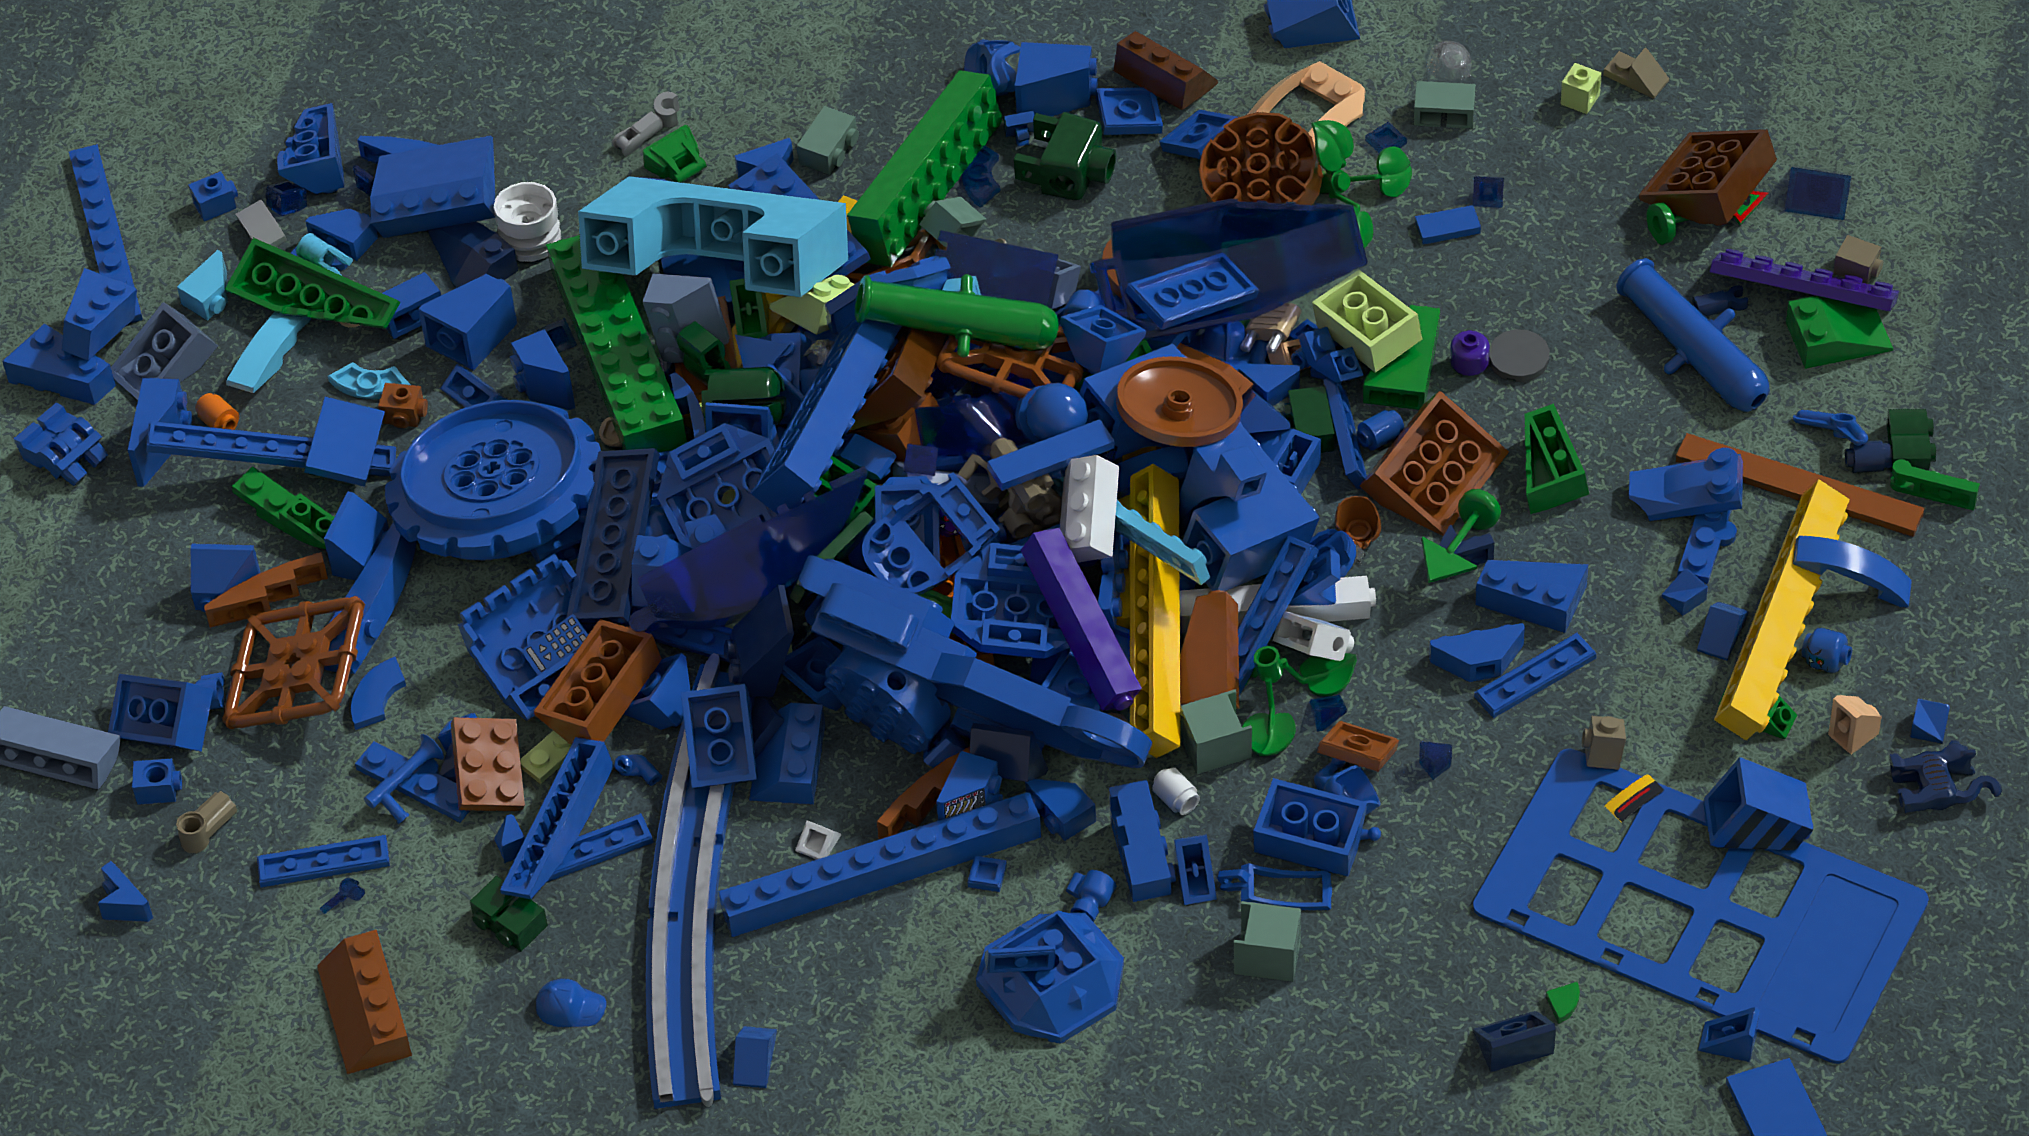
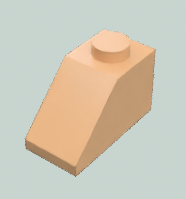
(1853, 722)

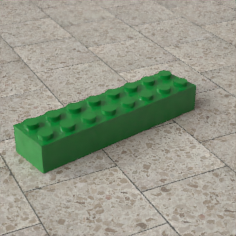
(925, 166)

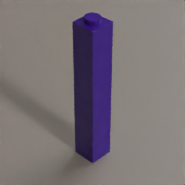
(1081, 619)

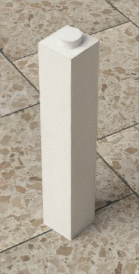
(1352, 602)

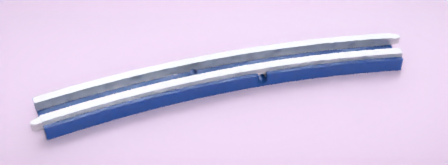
(684, 928)

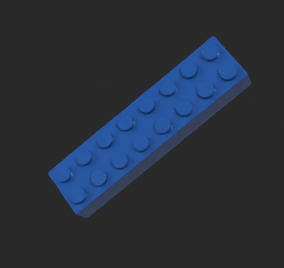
(825, 413)

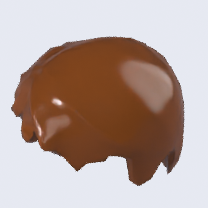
(1359, 520)

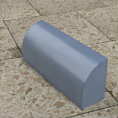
(56, 748)

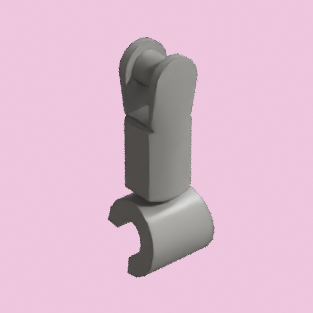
(665, 115)

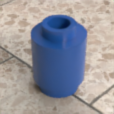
(1380, 429)

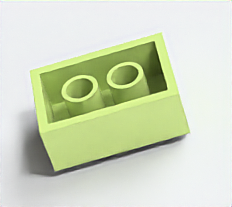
(1367, 319)

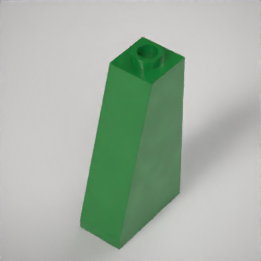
(1407, 378)

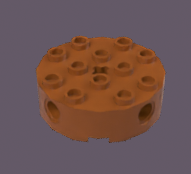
(1261, 160)

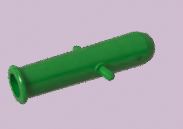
(958, 314)

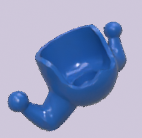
(1351, 784)

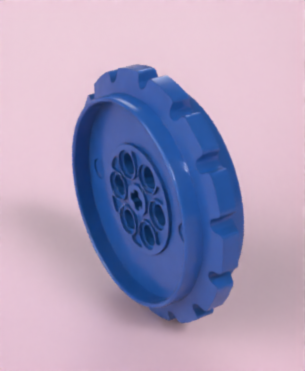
(493, 480)

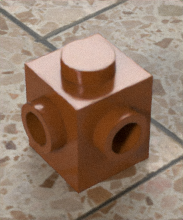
(402, 405)

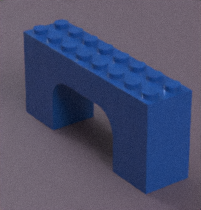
(1234, 536)

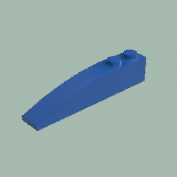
(379, 589)
(560, 817)

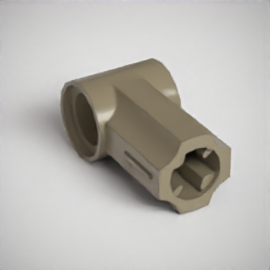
(199, 825)

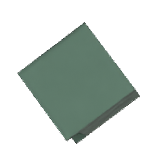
(1214, 732)
(1269, 942)

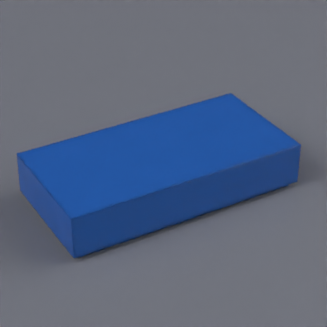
(1447, 224)

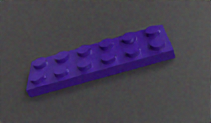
(1795, 278)

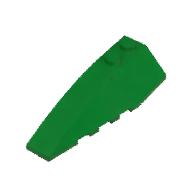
(305, 289)

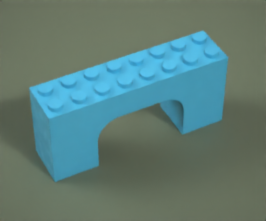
(780, 238)

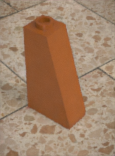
(1210, 649)

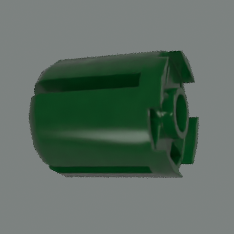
(746, 387)

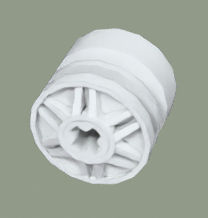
(527, 219)

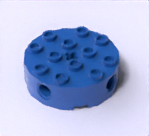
(887, 700)

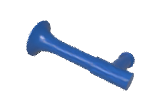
(381, 793)

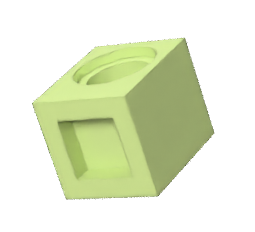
(1580, 88)

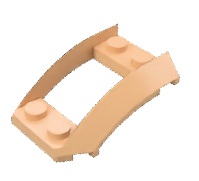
(1325, 82)

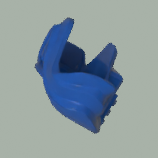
(989, 58)

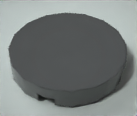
(1519, 355)

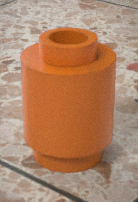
(216, 412)

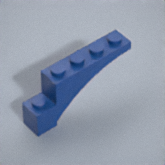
(1218, 473)

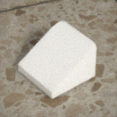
(817, 840)

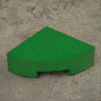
(1563, 1001)

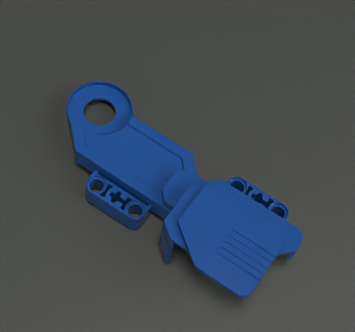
(915, 638)

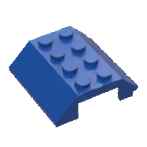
(514, 621)

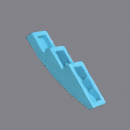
(266, 351)

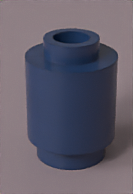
(1868, 457)

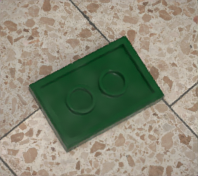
(839, 548)

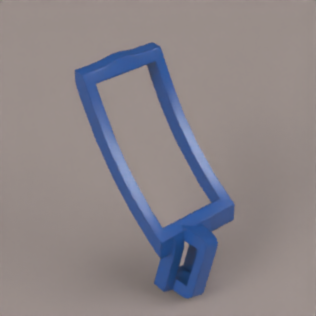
(1246, 886)

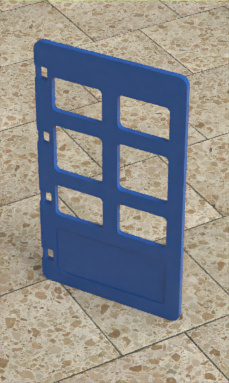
(1818, 959)

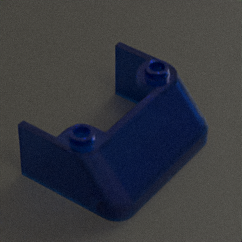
(970, 423)

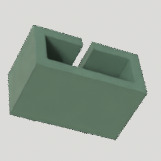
(1443, 97)
(827, 140)
(952, 216)

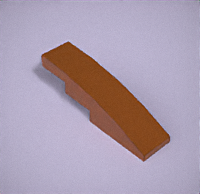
(264, 588)
(917, 800)

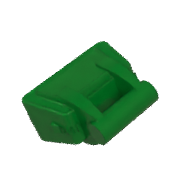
(674, 156)

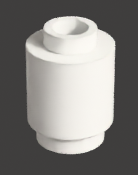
(1175, 791)

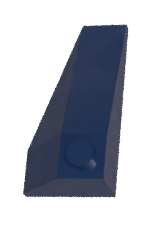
(473, 251)

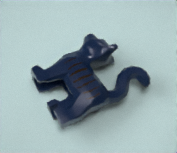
(1935, 784)

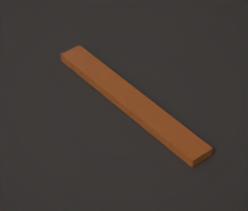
(1793, 482)

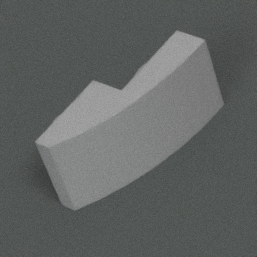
(261, 224)

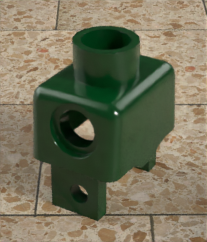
(1070, 159)

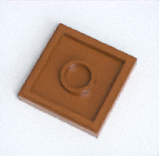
(1358, 746)

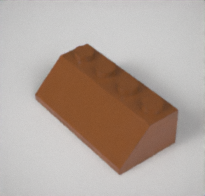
(599, 682)
(363, 1003)

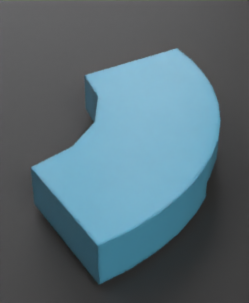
(363, 382)

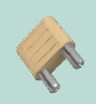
(1271, 327)

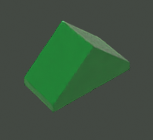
(750, 310)

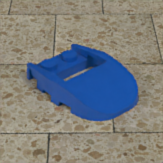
(902, 559)

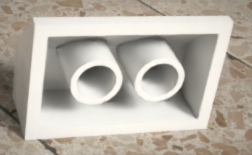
(1089, 507)

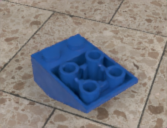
(1293, 452)

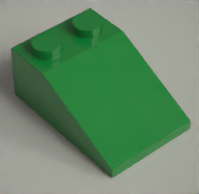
(1834, 330)

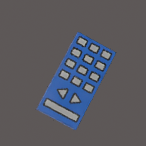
(555, 644)

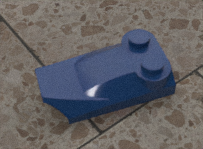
(1690, 486)
(925, 523)

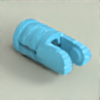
(320, 253)

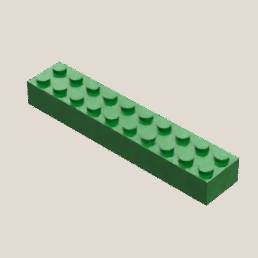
(617, 352)

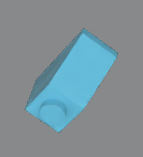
(205, 287)

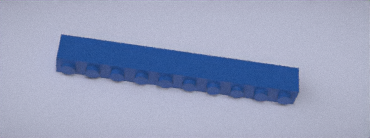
(880, 864)

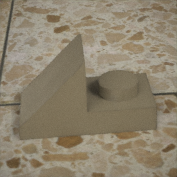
(1639, 74)

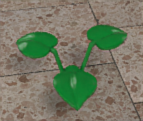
(1333, 146)
(1324, 677)

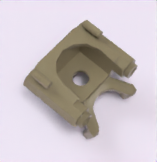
(1029, 505)

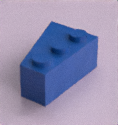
(97, 313)
(47, 367)
(1533, 590)
(1140, 842)

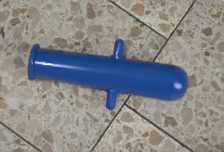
(1695, 337)

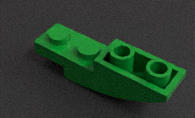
(282, 509)

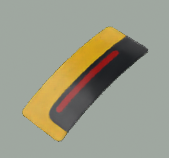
(1633, 797)

